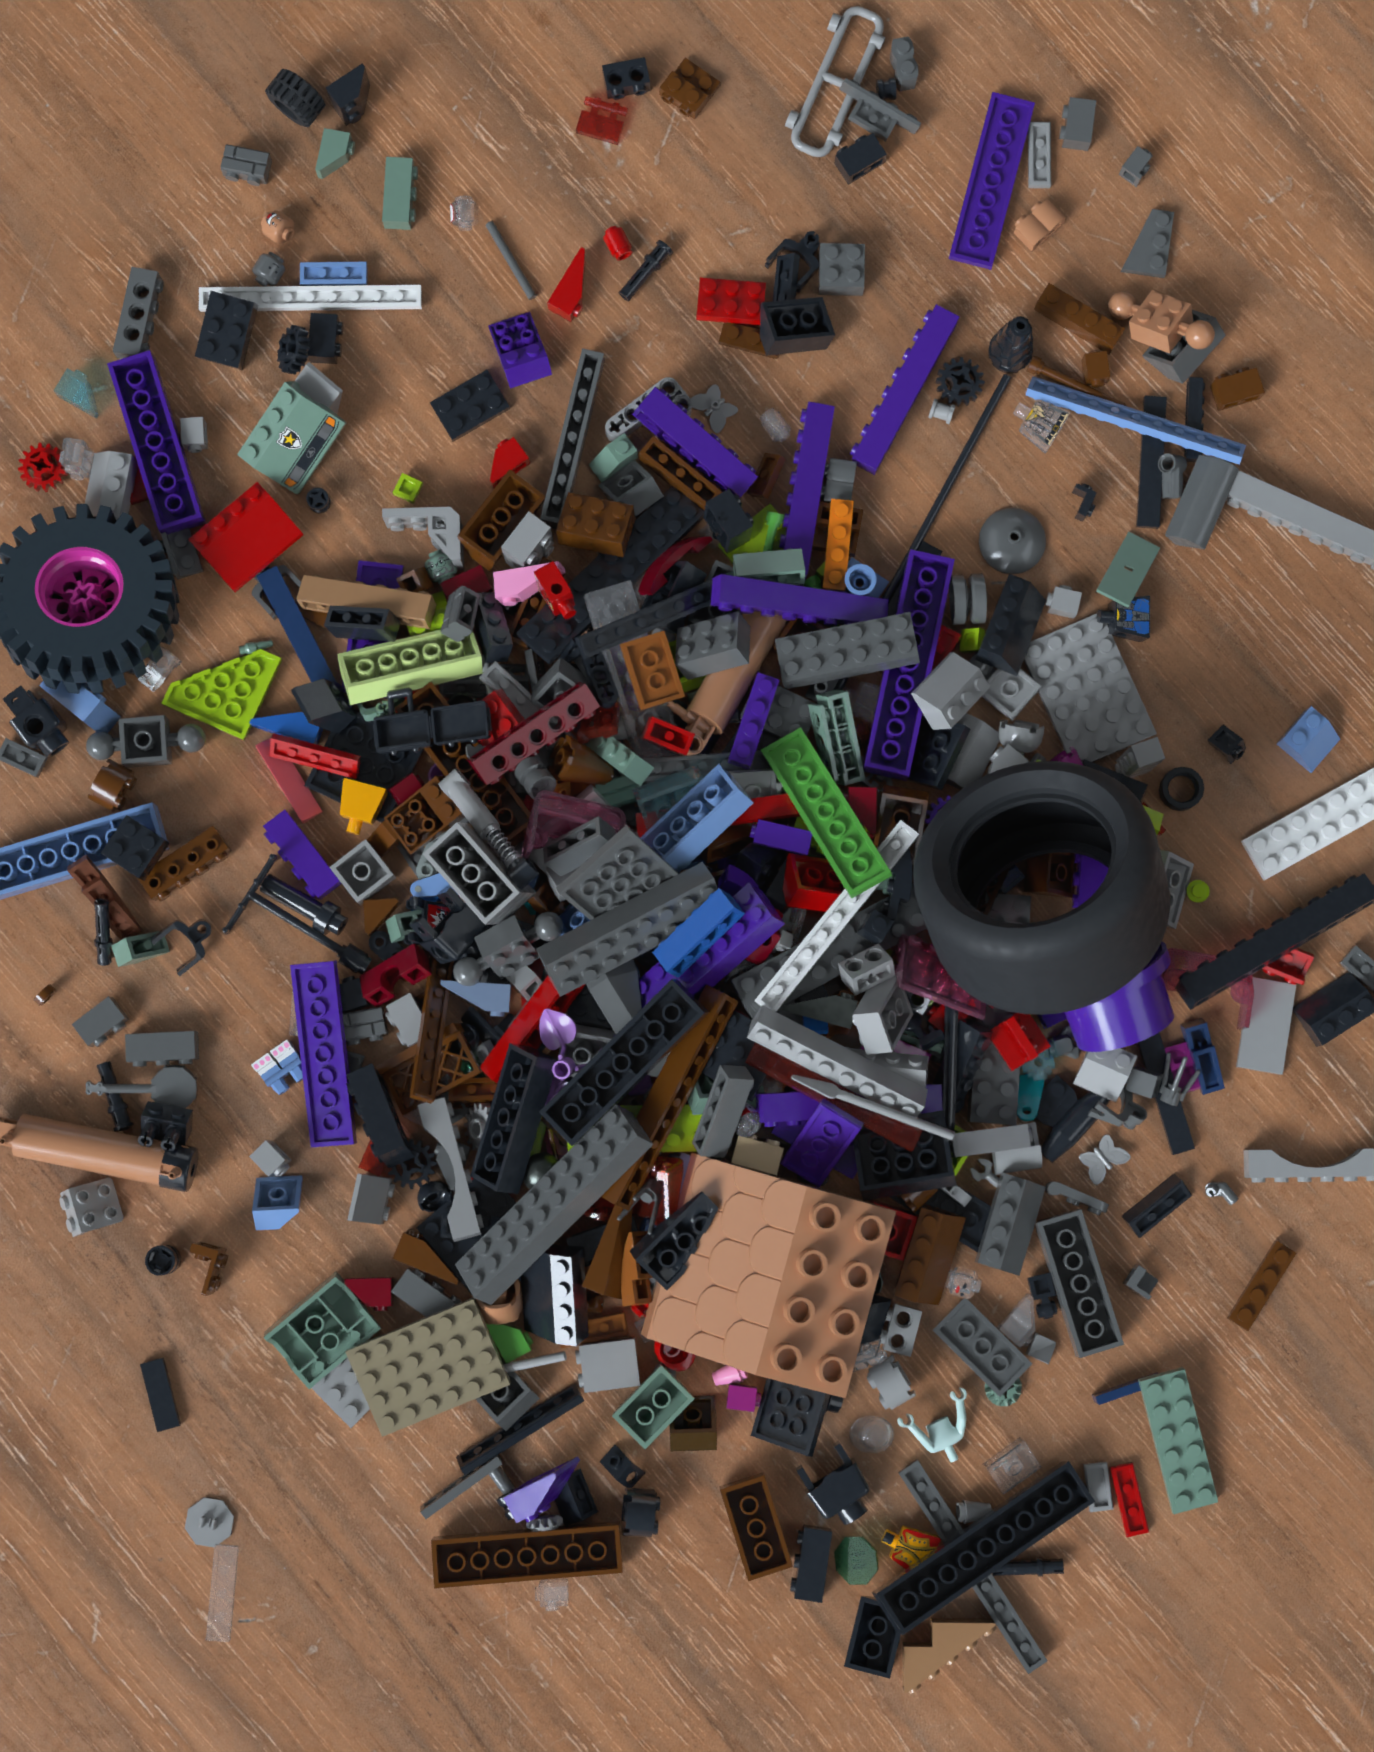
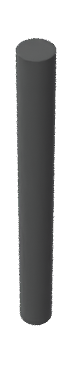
(510, 260)

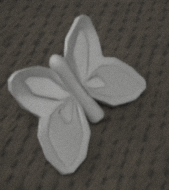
(716, 406)
(1102, 1157)

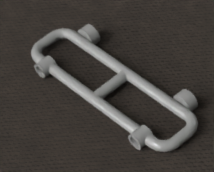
(797, 120)

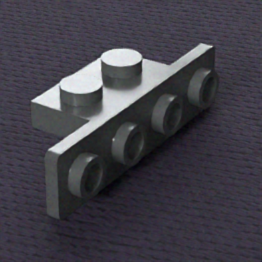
(876, 114)

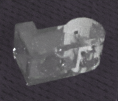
(159, 671)

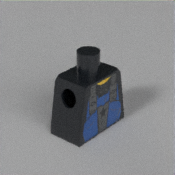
(1129, 622)

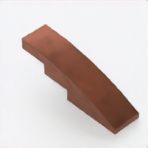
(96, 886)

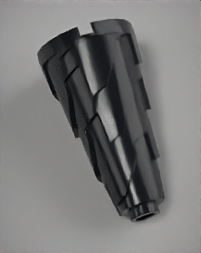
(1012, 346)

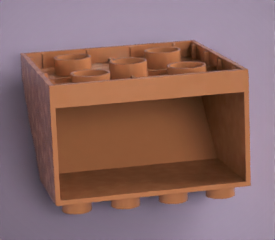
(774, 1278)

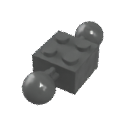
(145, 741)
(507, 947)

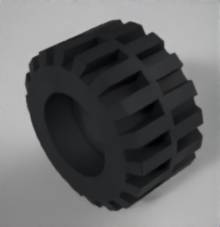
(295, 97)

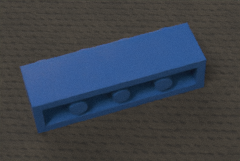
(698, 932)

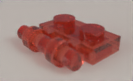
(598, 126)

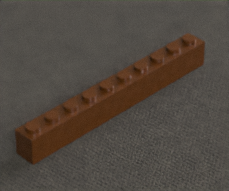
(673, 1089)

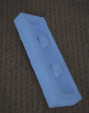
(333, 273)

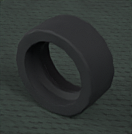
(1193, 776)

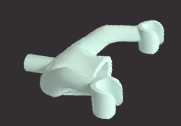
(941, 1432)

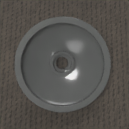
(1003, 552)

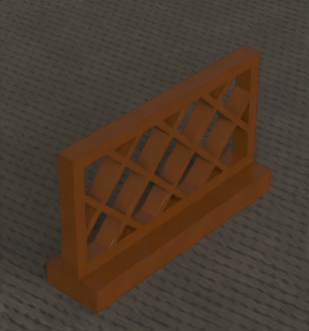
(407, 1059)

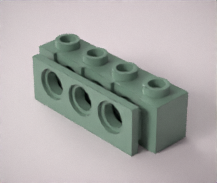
(839, 736)

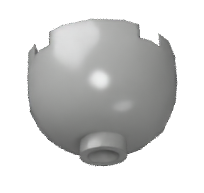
(1021, 735)

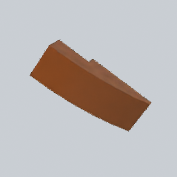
(634, 1278)

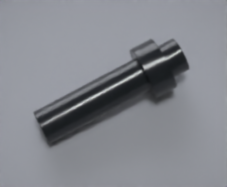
(325, 916)

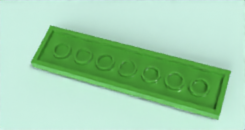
(826, 813)

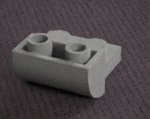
(1019, 1159)

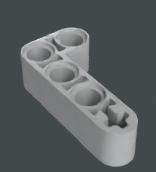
(629, 426)

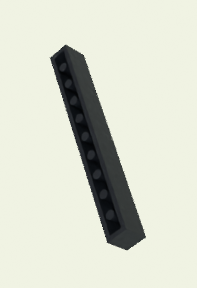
(1276, 941)

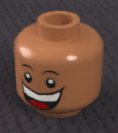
(277, 227)

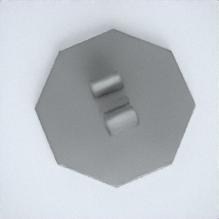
(209, 1522)

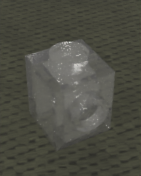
(552, 1593)

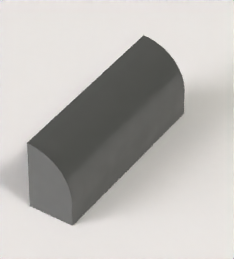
(1201, 502)

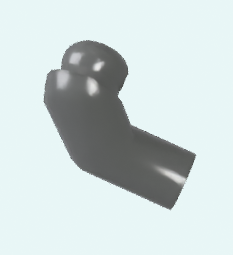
(1221, 1189)

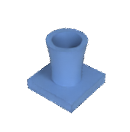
(860, 573)

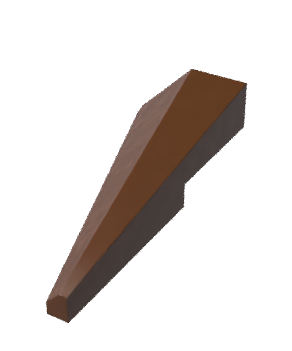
(606, 1266)

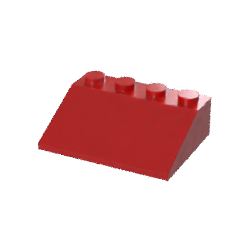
(246, 537)

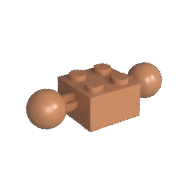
(1161, 321)

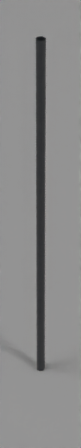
(943, 493)

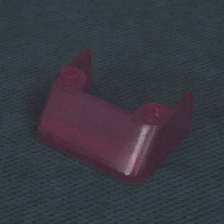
(558, 813)
(1187, 960)

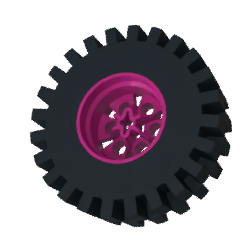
(95, 642)

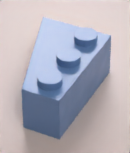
(86, 706)

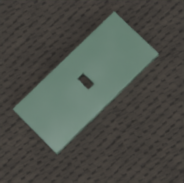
(1121, 583)

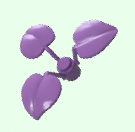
(556, 1031)

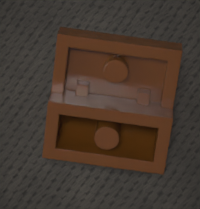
(821, 528)

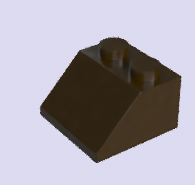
(695, 1426)

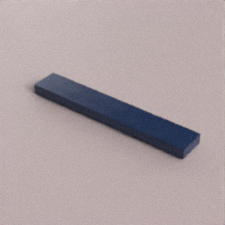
(295, 625)

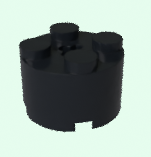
(639, 1512)

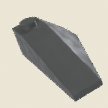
(618, 994)

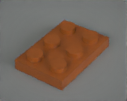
(652, 670)

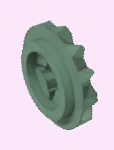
(1011, 1396)

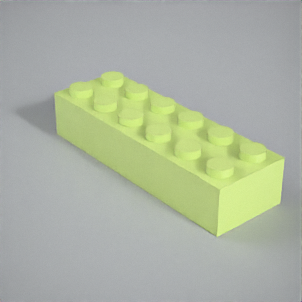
(408, 664)

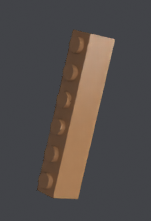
(409, 607)

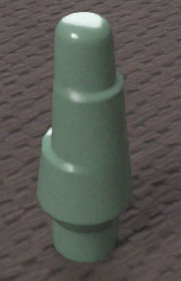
(250, 647)

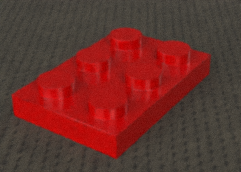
(730, 301)

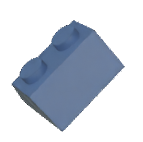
(1309, 739)

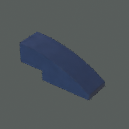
(1203, 1054)

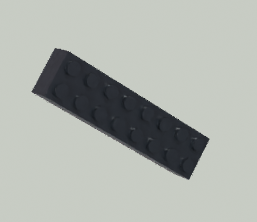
(624, 1061)

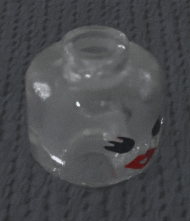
(963, 1282)

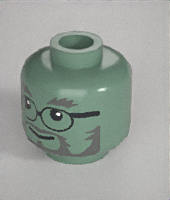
(440, 567)

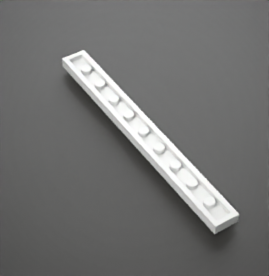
(322, 297)
(830, 926)

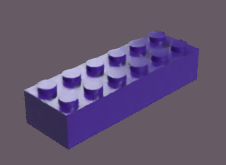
(692, 442)

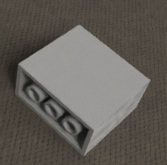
(477, 874)

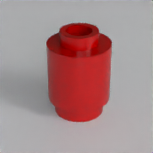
(617, 243)

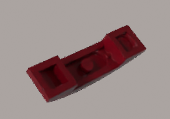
(654, 577)

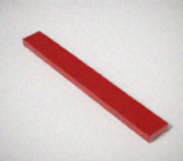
(763, 808)

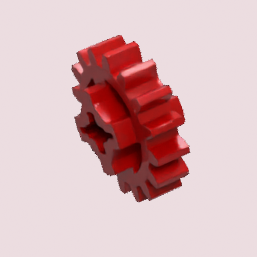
(33, 461)

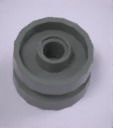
(967, 598)

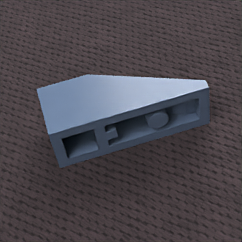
(484, 995)

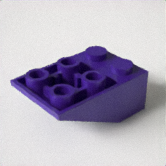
(520, 350)

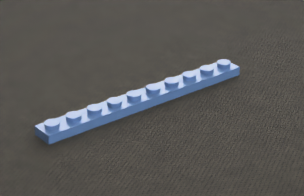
(1136, 420)

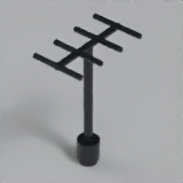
(350, 955)

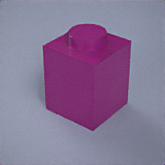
(743, 1397)

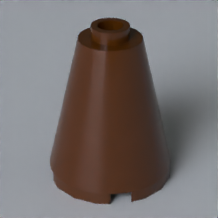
(578, 763)

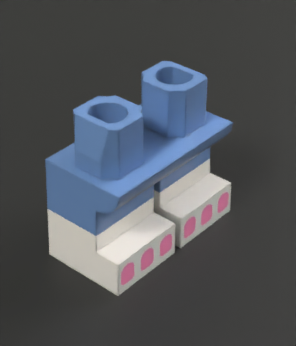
(272, 1072)

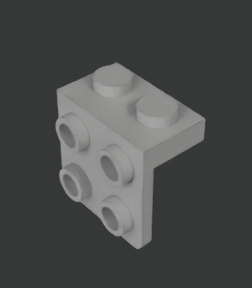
(91, 1206)

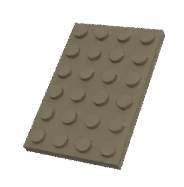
(428, 1367)

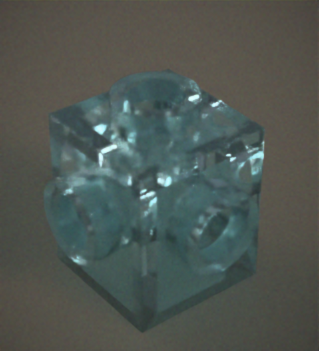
(1039, 1073)

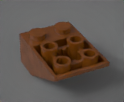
(424, 816)

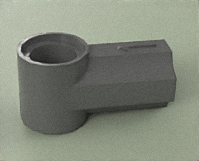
(1172, 476)

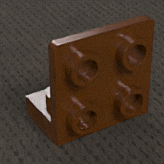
(218, 1258)

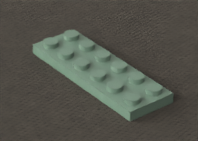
(1178, 1440)

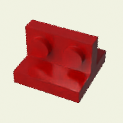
(1018, 1040)

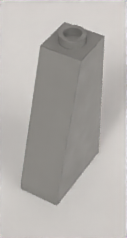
(991, 1140)

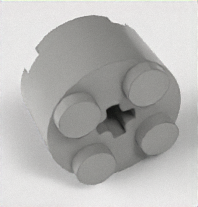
(891, 1383)

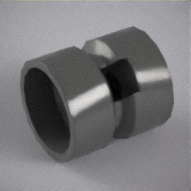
(534, 776)

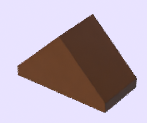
(377, 912)

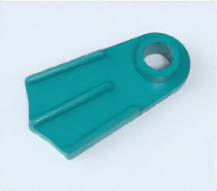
(1029, 1097)

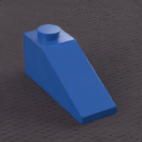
(290, 725)

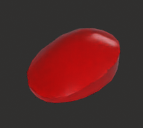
(672, 1357)

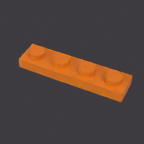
(838, 544)

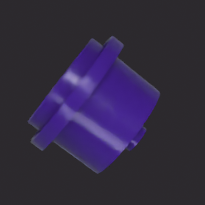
(1128, 1014)

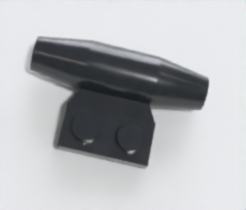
(1066, 1115)

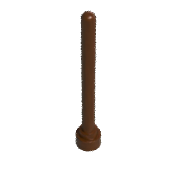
(1037, 366)

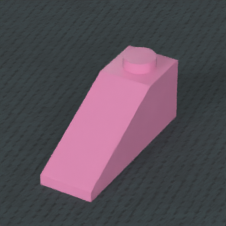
(517, 583)

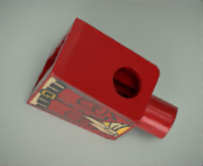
(555, 590)

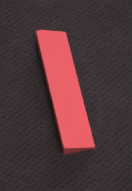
(291, 784)

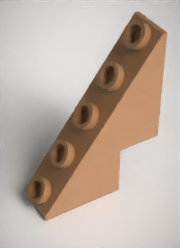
(947, 1640)

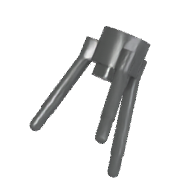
(1171, 1093)
(649, 1192)

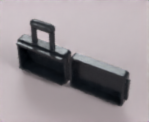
(419, 728)

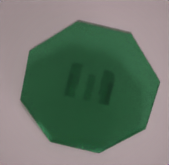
(856, 1560)

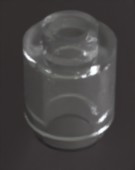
(775, 425)

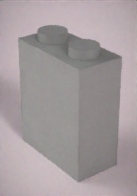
(608, 1365)

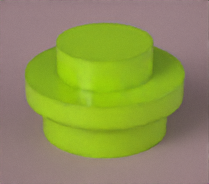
(1197, 891)

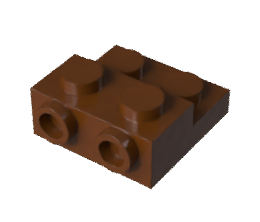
(688, 88)

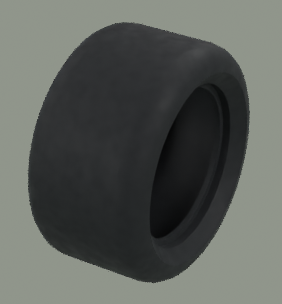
(1028, 814)

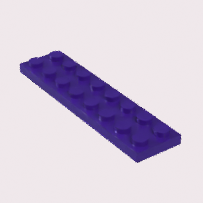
(991, 180)
(323, 1053)

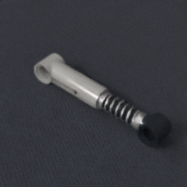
(458, 789)

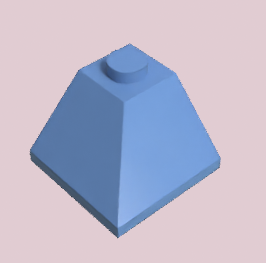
(276, 1201)

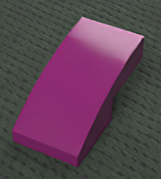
(1177, 1053)

